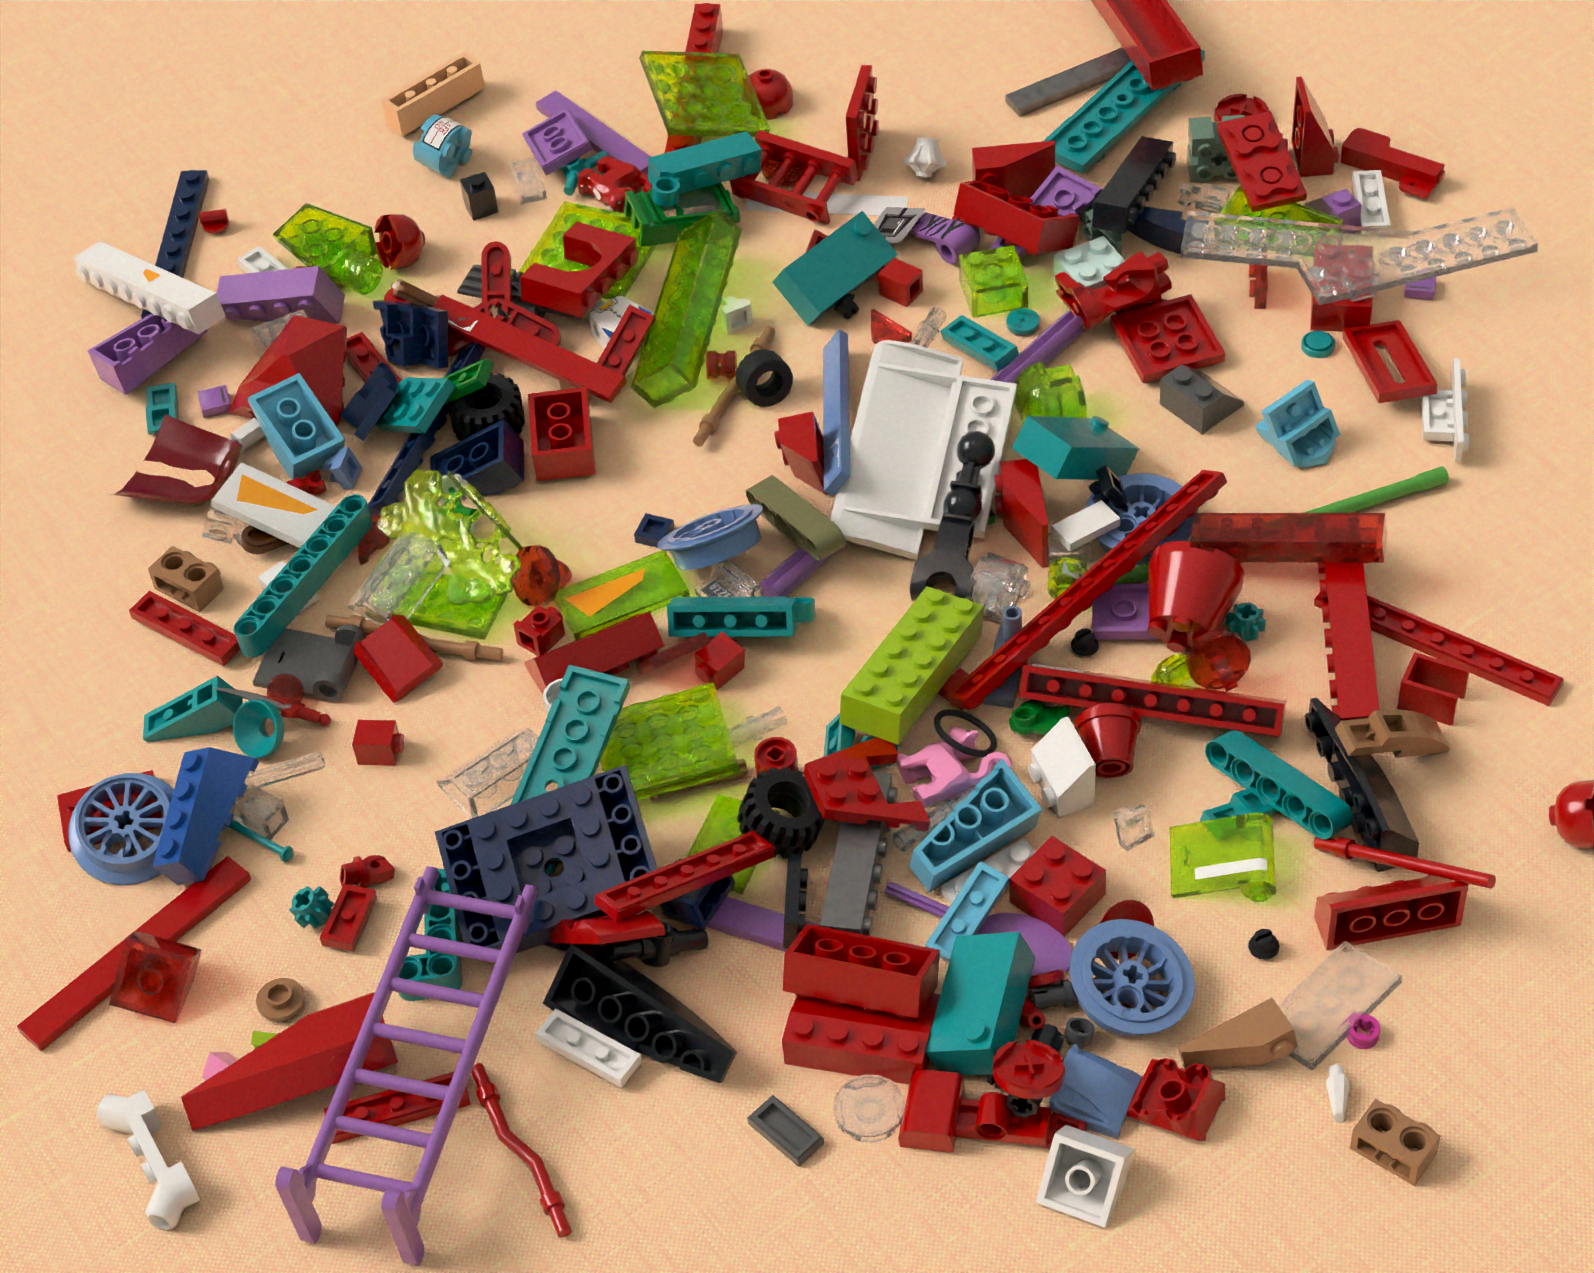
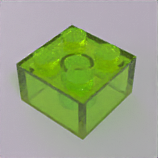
(993, 281)

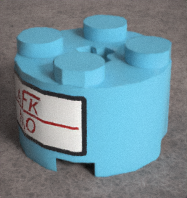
(443, 145)

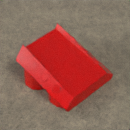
(397, 657)
(1177, 1098)

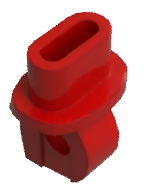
(365, 872)

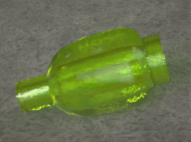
(1171, 670)

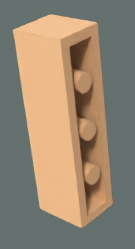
(433, 94)

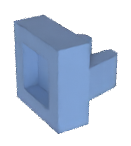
(344, 468)

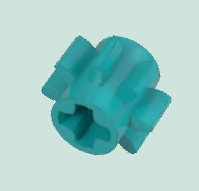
(1246, 621)
(311, 907)

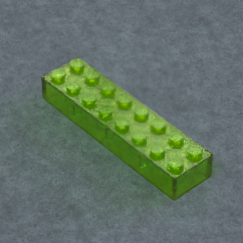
(687, 309)

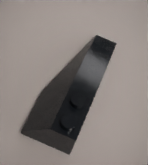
(636, 1012)

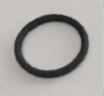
(966, 750)

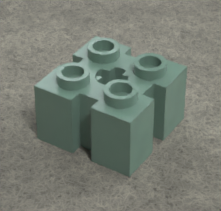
(1206, 152)

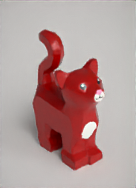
(613, 185)

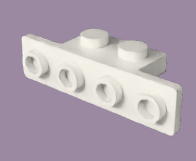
(1444, 415)

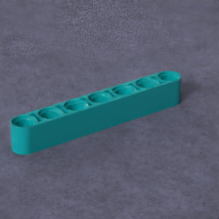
(303, 576)

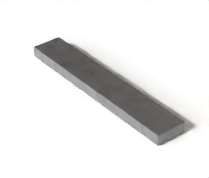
(1067, 82)

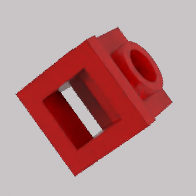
(540, 630)

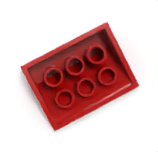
(857, 1040)

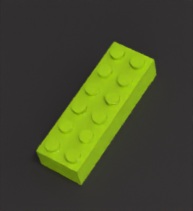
(911, 665)

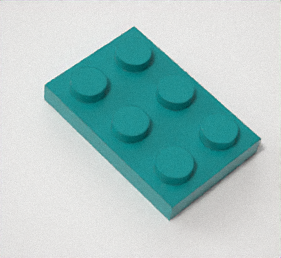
(415, 404)

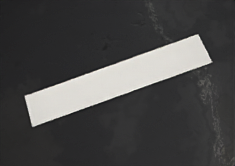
(846, 203)

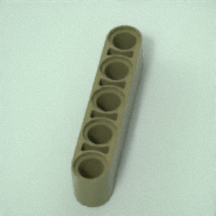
(796, 518)

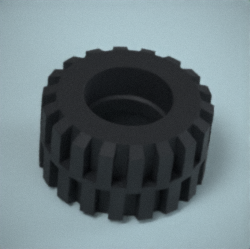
(487, 406)
(787, 792)

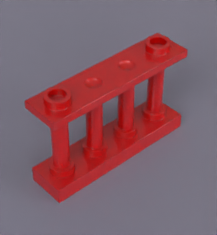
(802, 156)

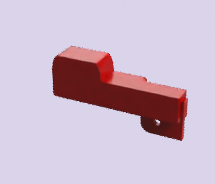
(1373, 152)

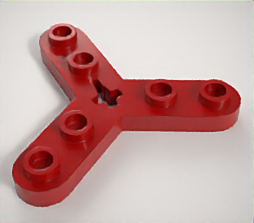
(498, 291)

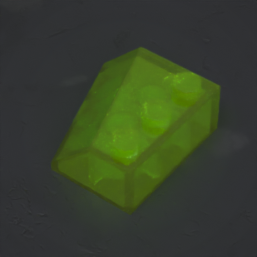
(324, 238)

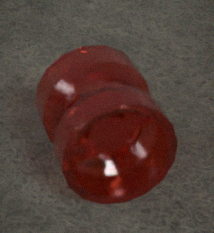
(728, 364)

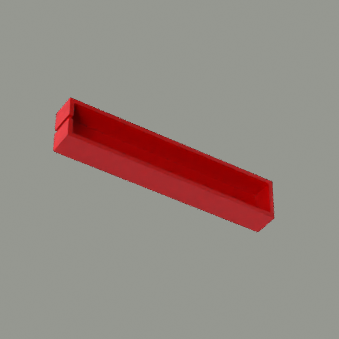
(1153, 40)

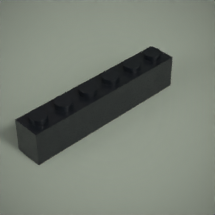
(1133, 185)

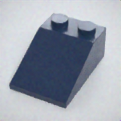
(486, 460)

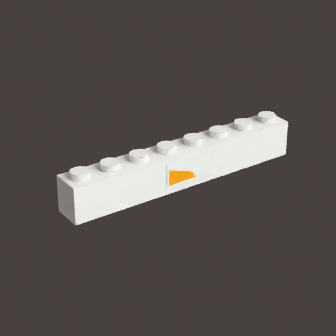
(149, 287)

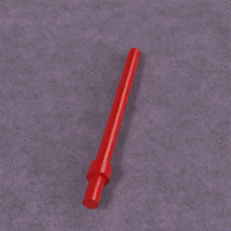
(1349, 849)

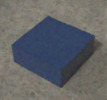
(653, 529)

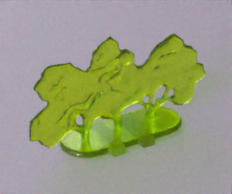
(469, 575)

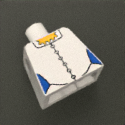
(606, 317)

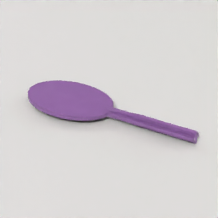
(1045, 942)

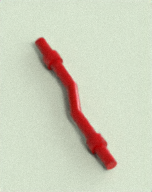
(551, 1199)

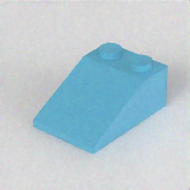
(296, 426)

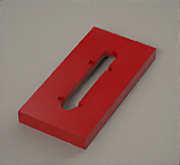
(1404, 354)

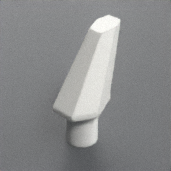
(1338, 1091)

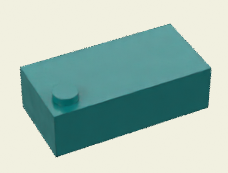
(834, 268)
(1074, 447)
(980, 1001)

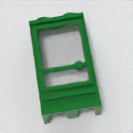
(663, 224)

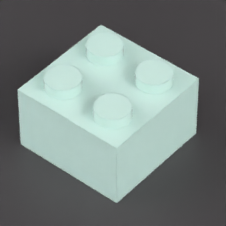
(1088, 262)

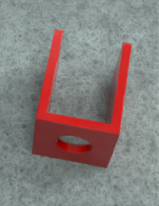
(1433, 688)

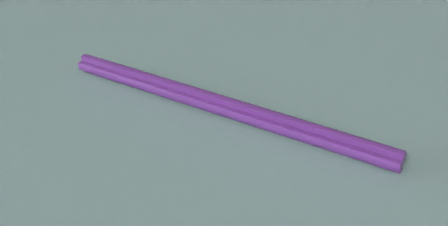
(1043, 348)

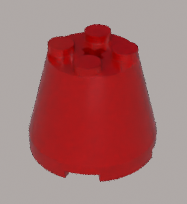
(1190, 592)

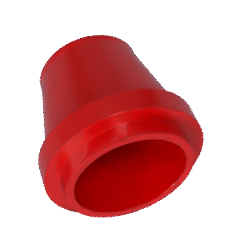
(1110, 737)

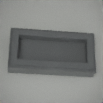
(785, 1130)

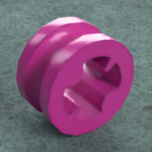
(1361, 1040)

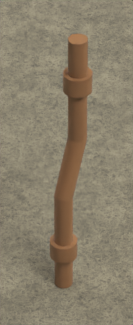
(711, 421)
(469, 650)

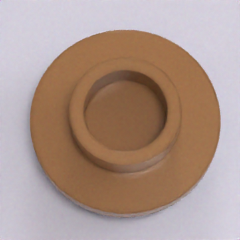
(280, 999)

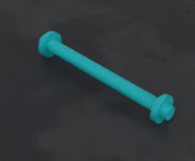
(285, 853)

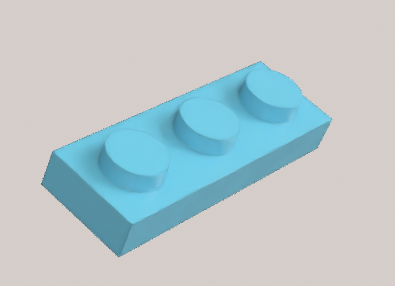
(969, 908)

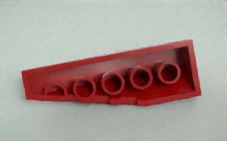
(288, 1065)

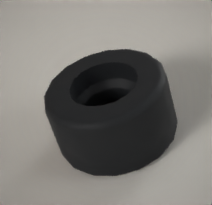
(772, 390)

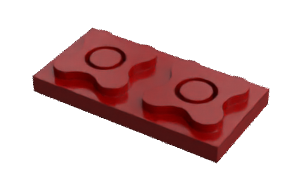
(1261, 161)

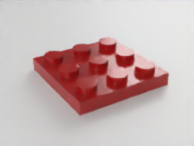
(861, 121)
(1167, 336)

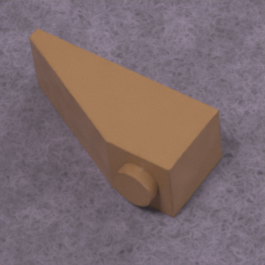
(1244, 1040)

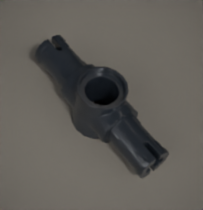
(658, 949)

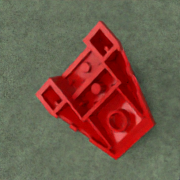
(302, 347)

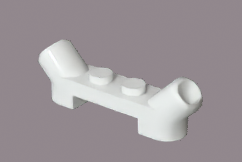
(174, 1186)

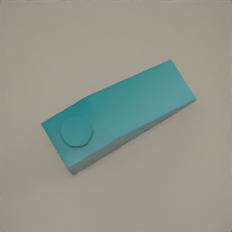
(193, 713)

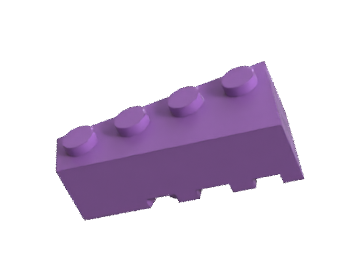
(281, 292)
(139, 351)

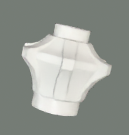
(925, 157)

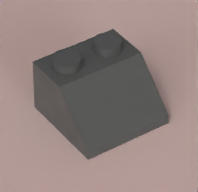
(1197, 398)

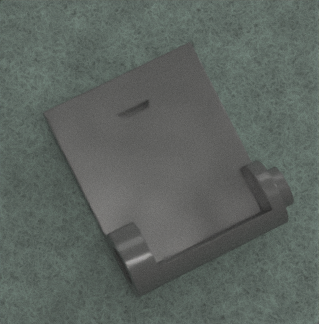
(316, 660)

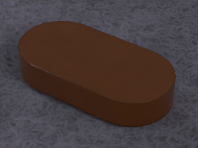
(259, 542)

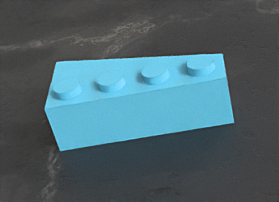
(977, 827)

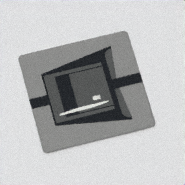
(896, 222)

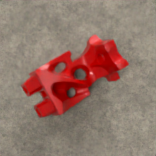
(1129, 287)

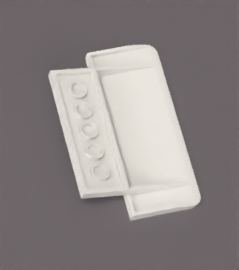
(907, 445)

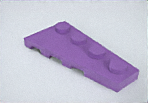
(1062, 191)

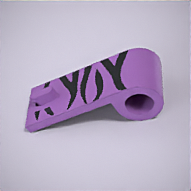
(949, 235)

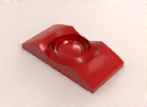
(605, 930)

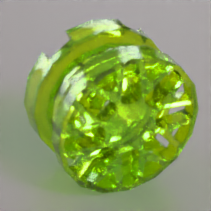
(359, 271)

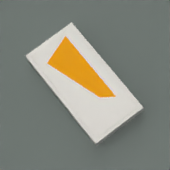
(271, 505)

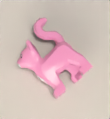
(944, 769)

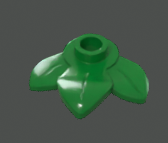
(1035, 717)

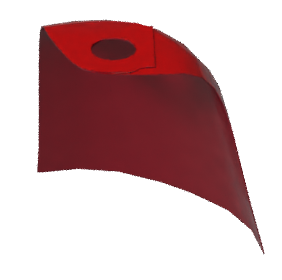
(189, 449)

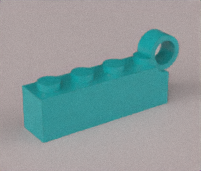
(702, 166)
(738, 616)

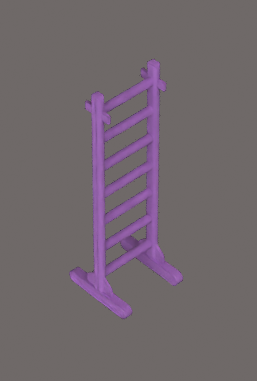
(401, 1198)

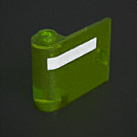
(1224, 857)

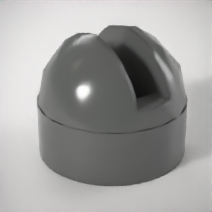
(1078, 1025)

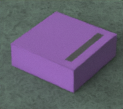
(1421, 289)
(214, 401)

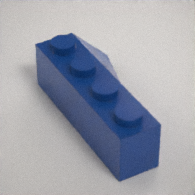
(200, 811)

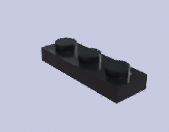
(795, 899)

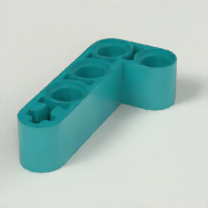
(429, 967)

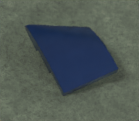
(414, 333)
(371, 400)

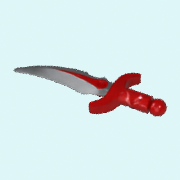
(287, 710)

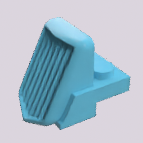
(1300, 427)

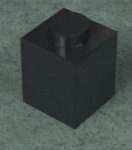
(479, 196)

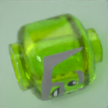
(1063, 574)

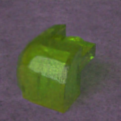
(1049, 392)

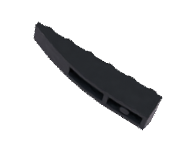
(1364, 788)

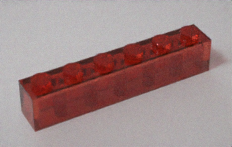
(1293, 536)

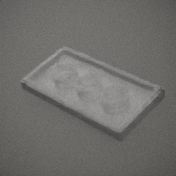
(1335, 1000)

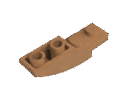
(1393, 731)

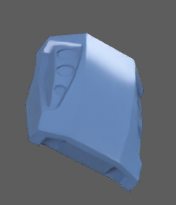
(1095, 1091)

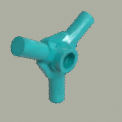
(576, 166)

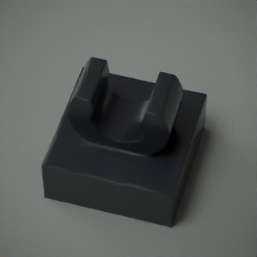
(1108, 488)

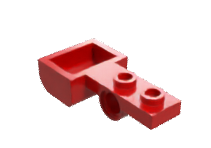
(939, 1113)

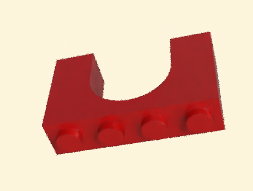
(578, 291)

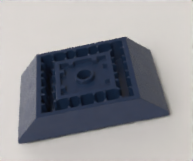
(584, 825)

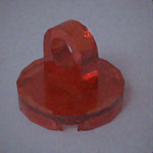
(539, 576)
(1218, 660)

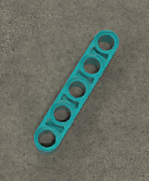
(1279, 784)

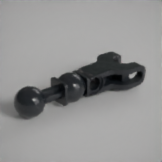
(955, 534)

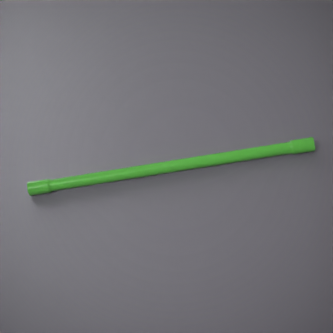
(1420, 482)

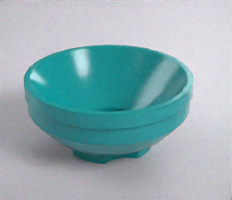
(250, 728)

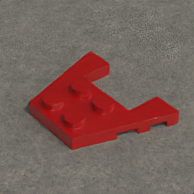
(850, 793)

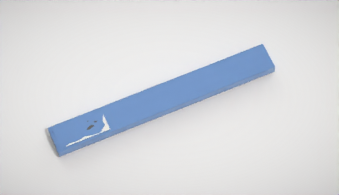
(836, 413)

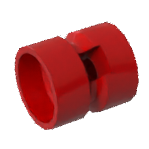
(775, 753)

